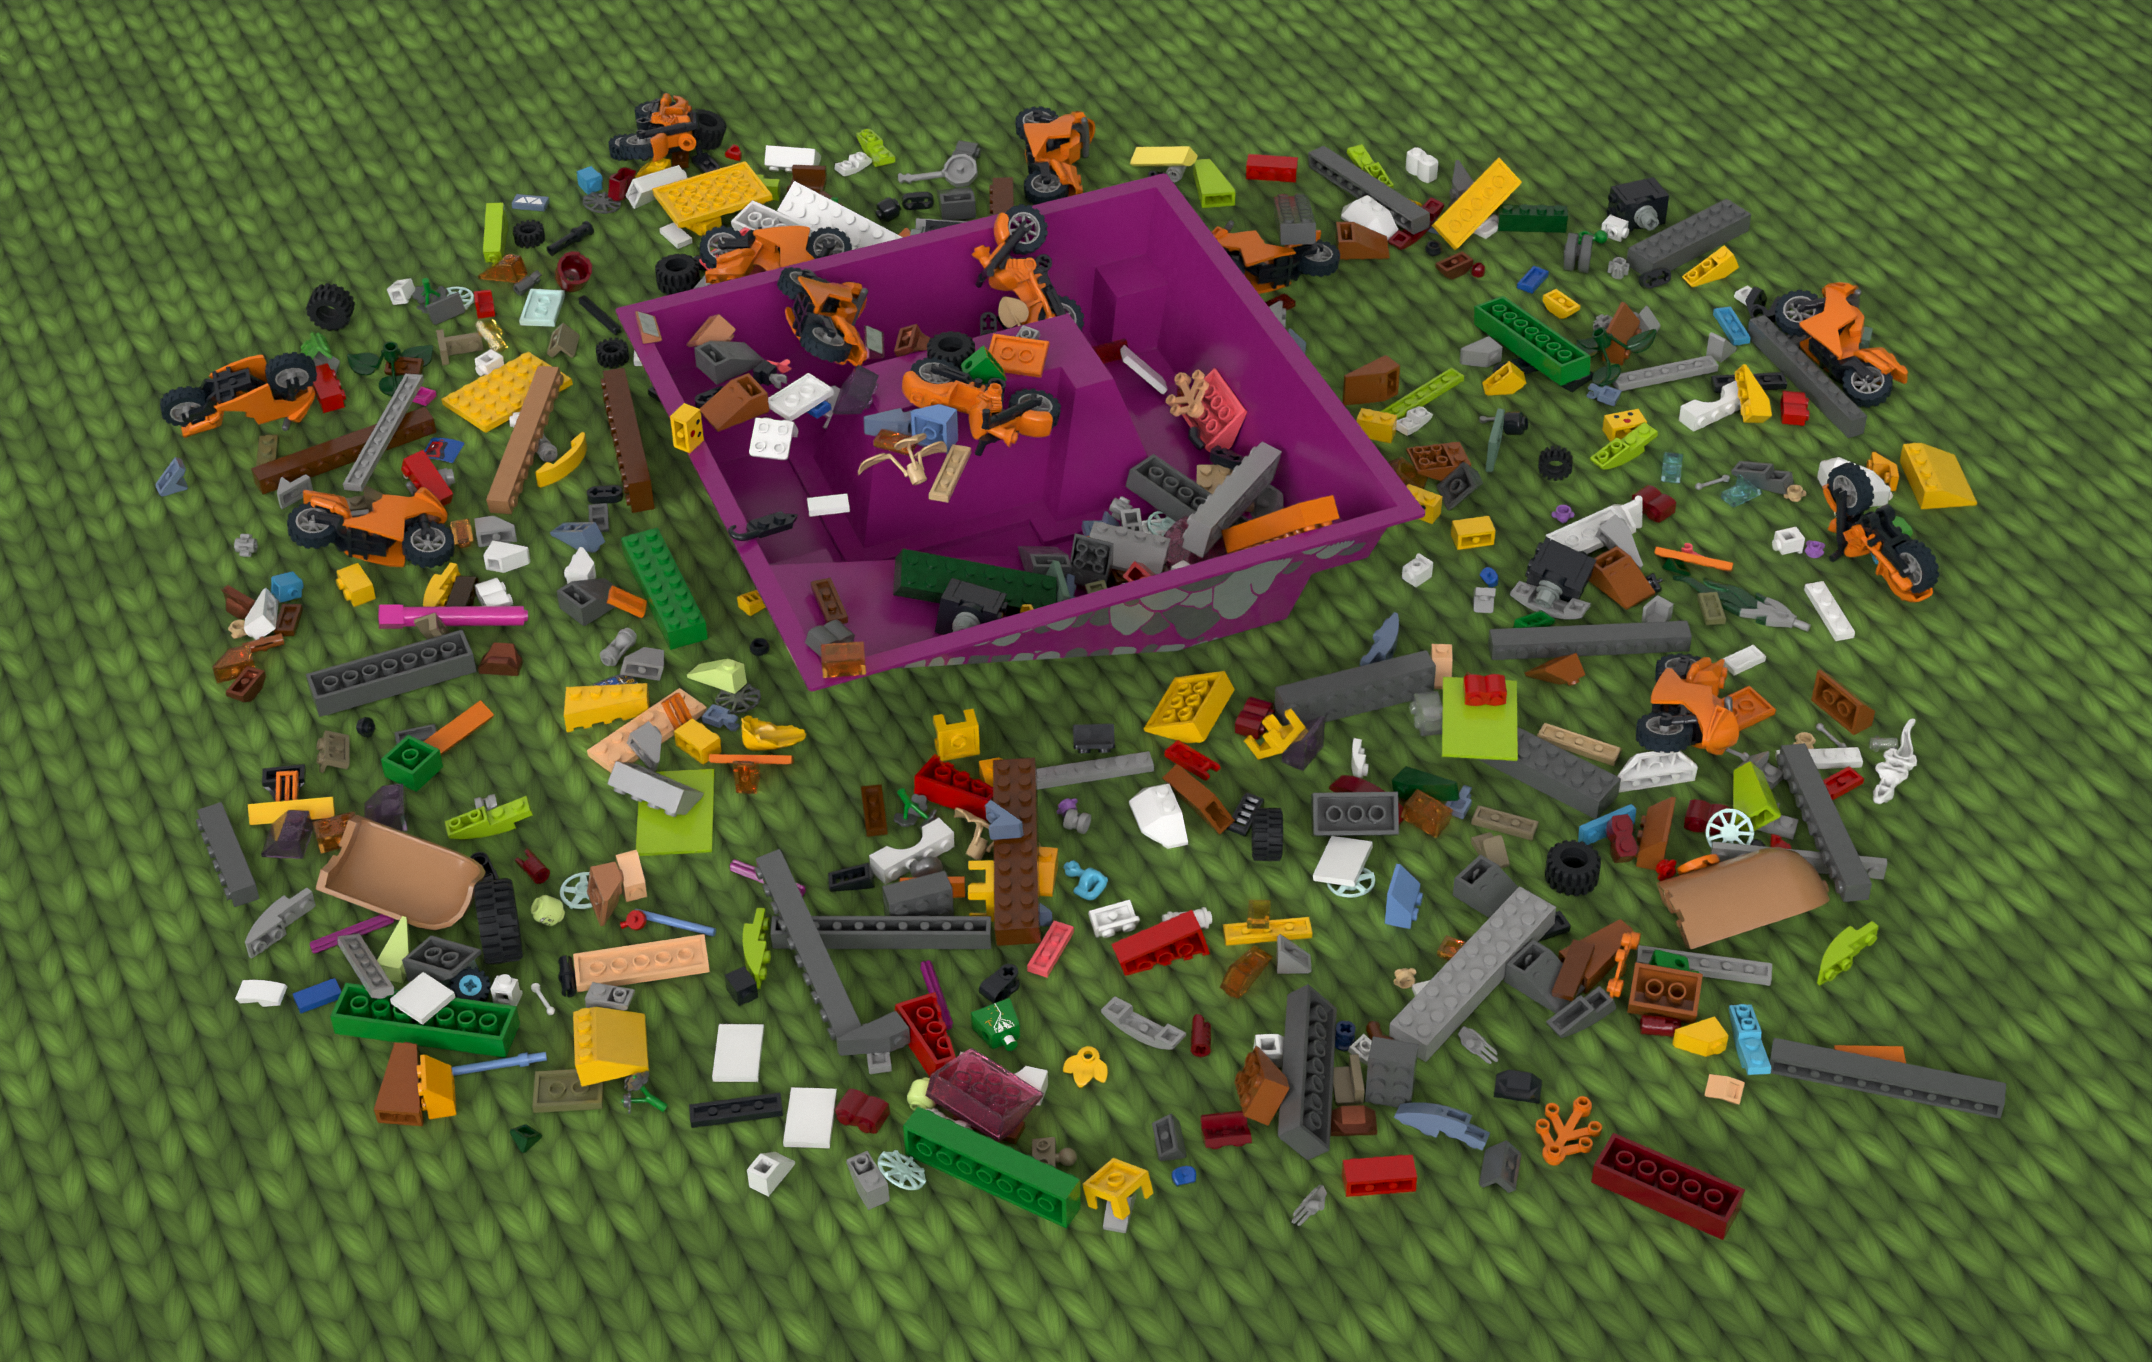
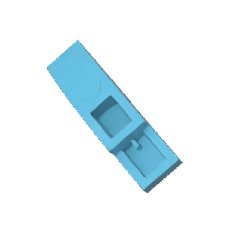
(1748, 1040)

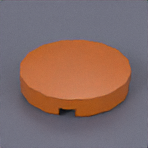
(1698, 863)

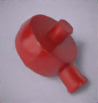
(635, 920)

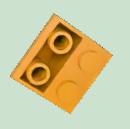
(436, 1087)

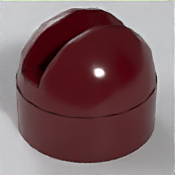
(1478, 270)

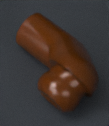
(1373, 1030)

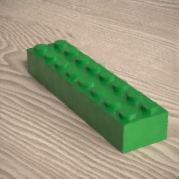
(1532, 340)
(664, 588)
(458, 1026)
(992, 1167)

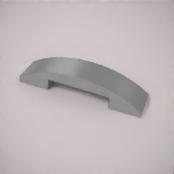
(1560, 609)
(1141, 1028)

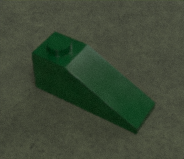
(1437, 787)

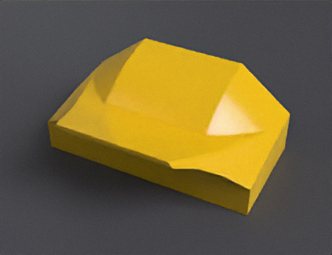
(1560, 304)

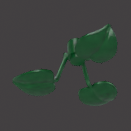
(1601, 340)
(367, 362)

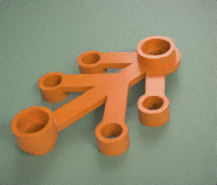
(1629, 941)
(1581, 1108)

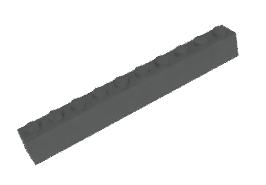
(1360, 184)
(1807, 377)
(1589, 640)
(1824, 823)
(896, 932)
(807, 943)
(1887, 1078)

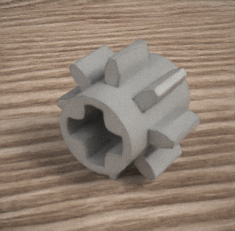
(1618, 268)
(1602, 321)
(1119, 504)
(246, 545)

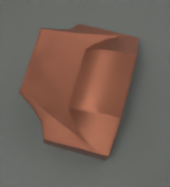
(1455, 265)
(910, 340)
(237, 602)
(501, 660)
(247, 684)
(1353, 1121)

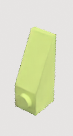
(722, 674)
(394, 951)

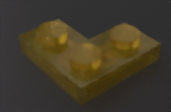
(491, 331)

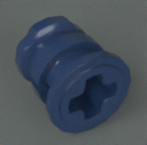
(1344, 1035)

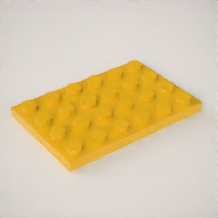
(711, 194)
(497, 395)

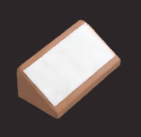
(648, 328)

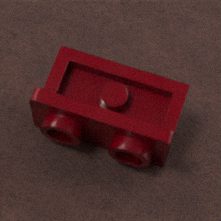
(1225, 1129)

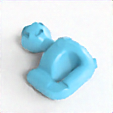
(1088, 879)

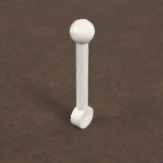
(536, 988)

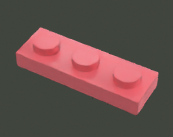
(1050, 949)

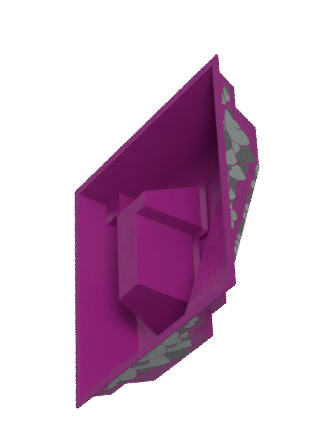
(1139, 273)

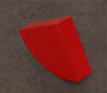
(733, 153)
(1776, 841)

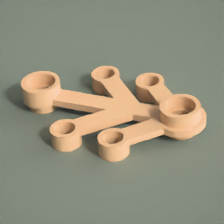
(1195, 407)

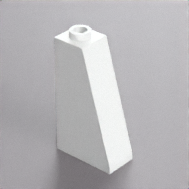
(641, 188)

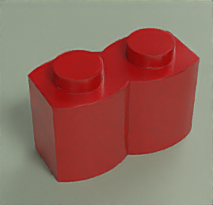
(1793, 408)
(1484, 690)

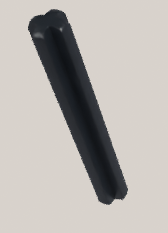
(600, 315)

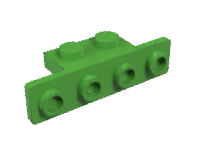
(315, 344)

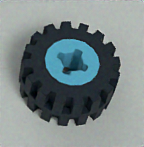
(474, 978)

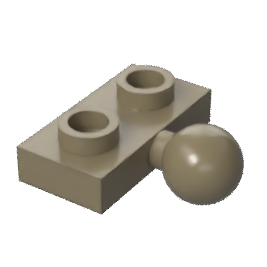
(1046, 1151)

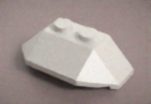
(1371, 215)
(1881, 490)
(1656, 770)
(1159, 815)

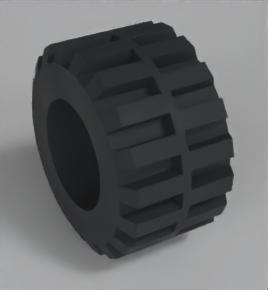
(711, 129)
(677, 273)
(328, 317)
(951, 347)
(1267, 834)
(1572, 868)

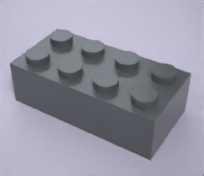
(1355, 814)

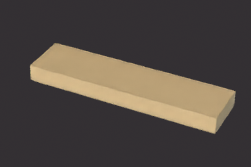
(950, 473)
(1580, 744)

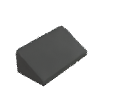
(445, 308)
(1169, 1138)

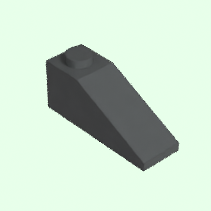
(875, 1037)

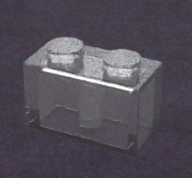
(1427, 713)

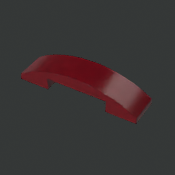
(1404, 238)
(1354, 784)

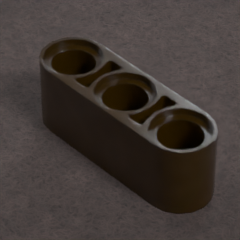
(463, 591)

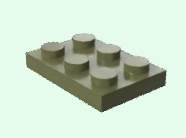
(563, 1092)

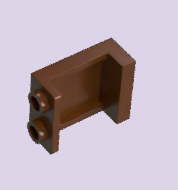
(810, 176)

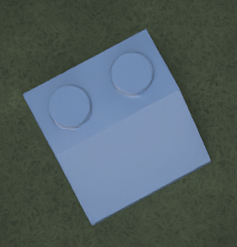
(937, 422)
(1403, 899)

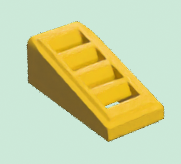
(750, 602)

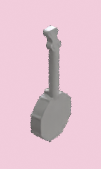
(959, 171)
(1267, 502)

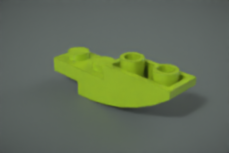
(873, 148)
(1363, 160)
(1621, 451)
(485, 823)
(755, 946)
(1843, 948)

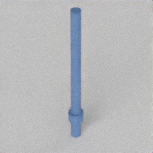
(522, 1059)

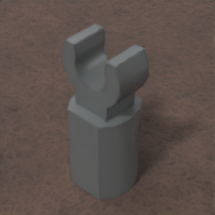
(527, 283)

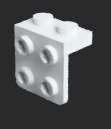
(772, 438)

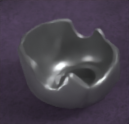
(925, 866)

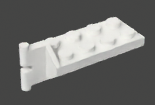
(1582, 533)

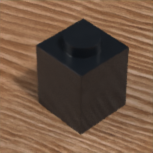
(741, 986)

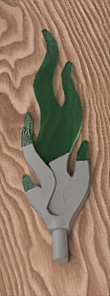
(1741, 603)

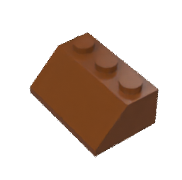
(1623, 327)
(1841, 703)
(1655, 835)
(1665, 992)

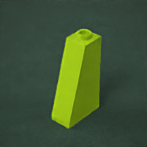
(1212, 185)
(495, 232)
(1753, 797)

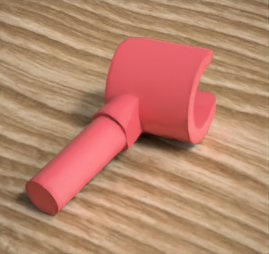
(782, 366)
(1688, 548)

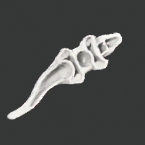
(1895, 767)

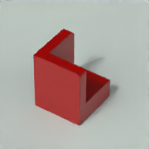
(484, 304)

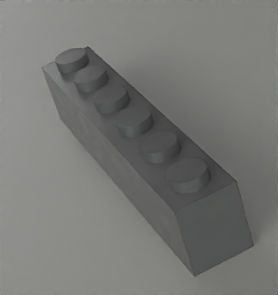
(227, 855)

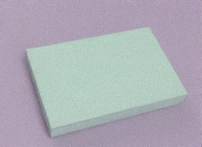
(542, 307)

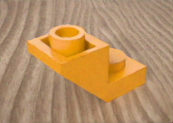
(1884, 469)

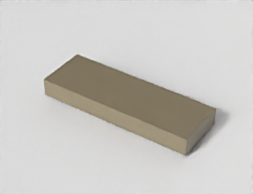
(1505, 822)

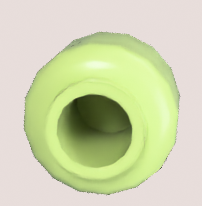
(547, 910)
(916, 1095)

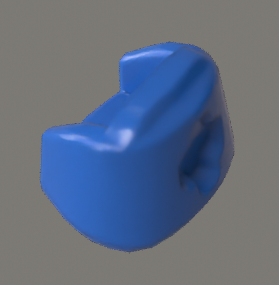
(1489, 577)
(1183, 1175)

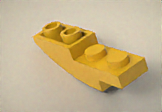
(441, 587)

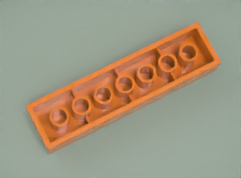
(1281, 524)

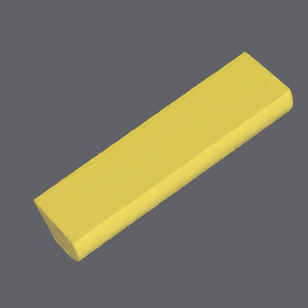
(1163, 156)

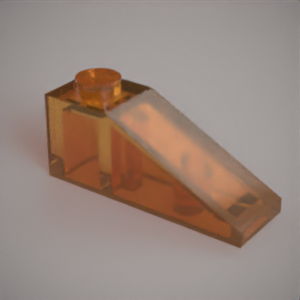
(508, 269)
(1245, 972)

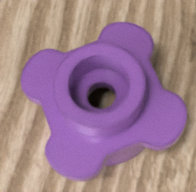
(1563, 513)
(1814, 549)
(1066, 804)

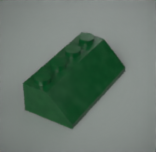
(1532, 218)

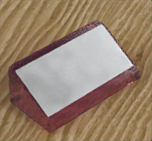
(874, 343)

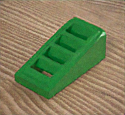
(1532, 620)

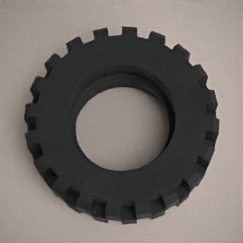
(498, 921)

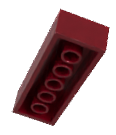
(1668, 1186)

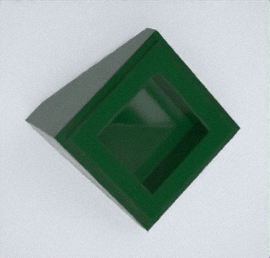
(1676, 566)
(525, 1137)

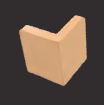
(1724, 1088)

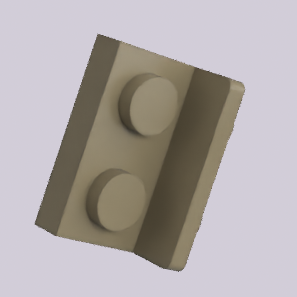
(333, 750)

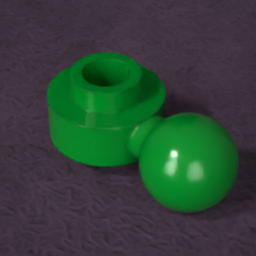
(1600, 236)

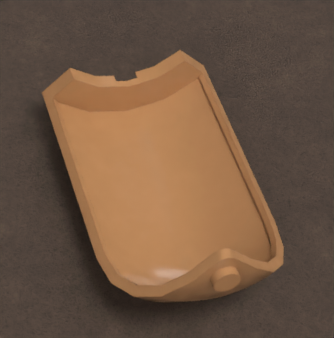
(401, 875)
(1742, 894)

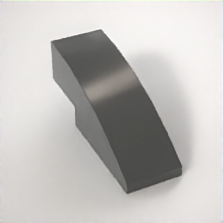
(1764, 476)
(1582, 1013)

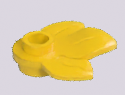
(1086, 1069)

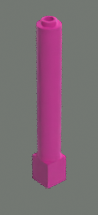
(398, 616)

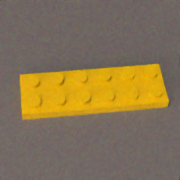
(1476, 204)

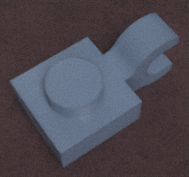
(1606, 394)
(718, 716)
(1461, 806)

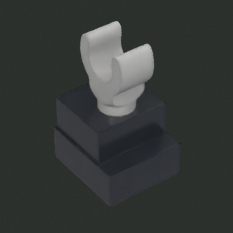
(767, 374)

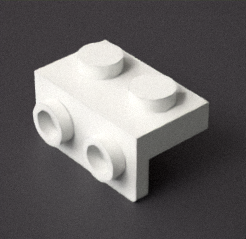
(1113, 919)

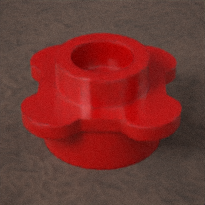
(1666, 869)

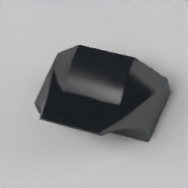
(269, 779)
(1518, 1086)

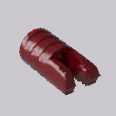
(533, 867)
(1658, 1025)
(1200, 1036)

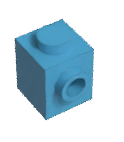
(589, 180)
(286, 586)

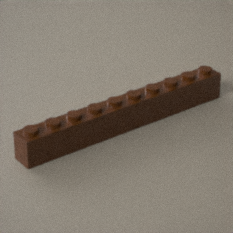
(337, 452)

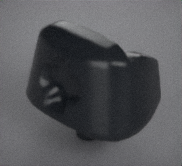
(1651, 578)

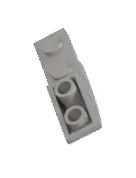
(272, 923)

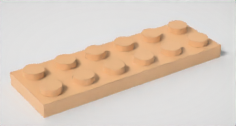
(615, 746)
(641, 962)

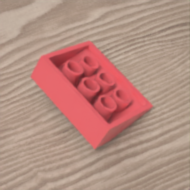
(1221, 415)

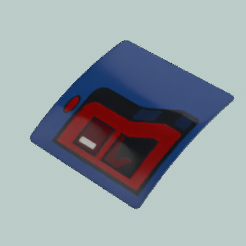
(443, 449)

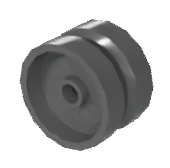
(1575, 252)

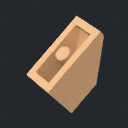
(1442, 657)
(634, 882)

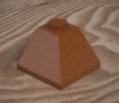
(1559, 670)

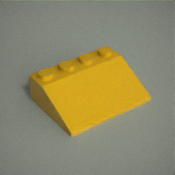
(1935, 477)
(1191, 707)
(609, 1044)

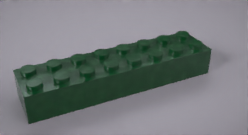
(928, 575)

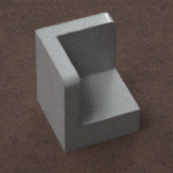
(1657, 610)

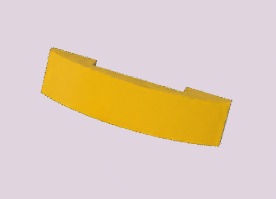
(552, 473)

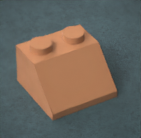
(713, 329)
(604, 889)

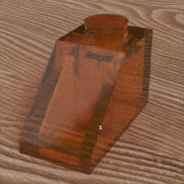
(1408, 473)
(462, 533)
(233, 663)
(746, 776)

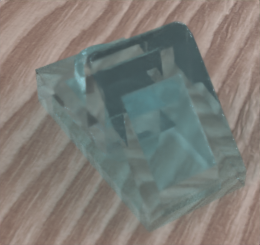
(1671, 467)
(1741, 492)

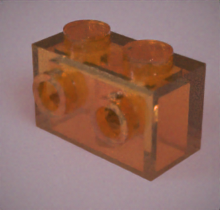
(843, 659)
(1426, 813)
(330, 831)

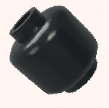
(888, 209)
(1515, 423)

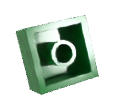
(412, 763)

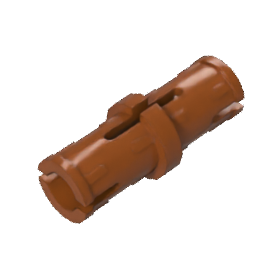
(265, 643)

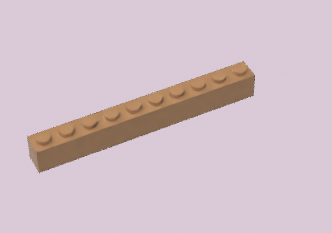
(524, 440)

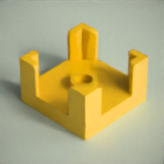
(1277, 737)
(957, 739)
(983, 891)
(1115, 1184)

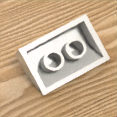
(785, 157)

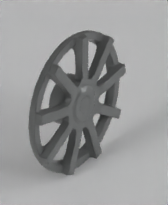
(600, 203)
(739, 699)

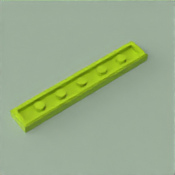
(1425, 393)

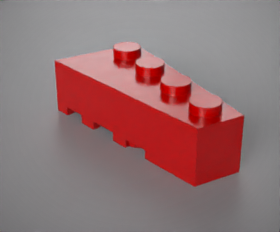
(952, 788)
(1161, 944)
(927, 1032)

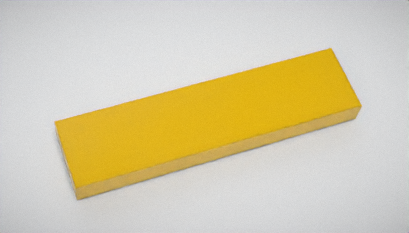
(269, 812)
(1289, 928)

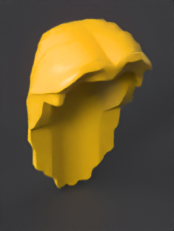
(765, 735)

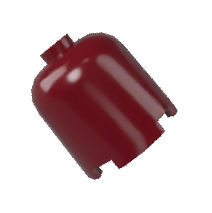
(575, 268)

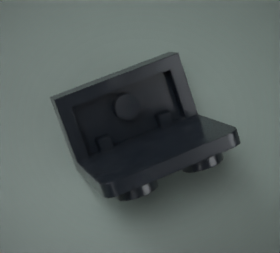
(1094, 737)

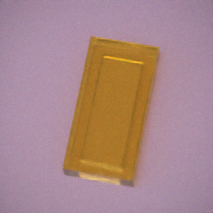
(1258, 914)

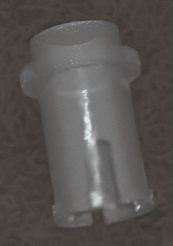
(1883, 743)

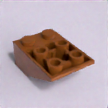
(1360, 242)
(1372, 382)
(736, 403)
(1437, 459)
(1620, 578)
(1260, 1087)

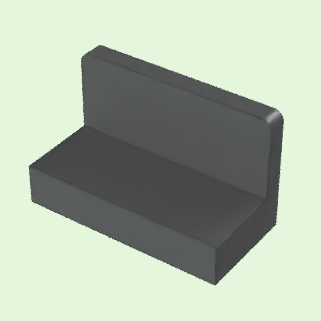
(1501, 1166)

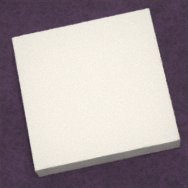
(422, 998)

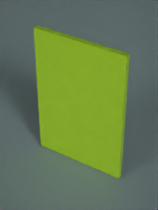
(1478, 730)
(684, 833)

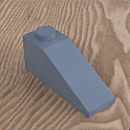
(579, 535)

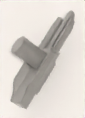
(1476, 1044)
(1311, 1204)

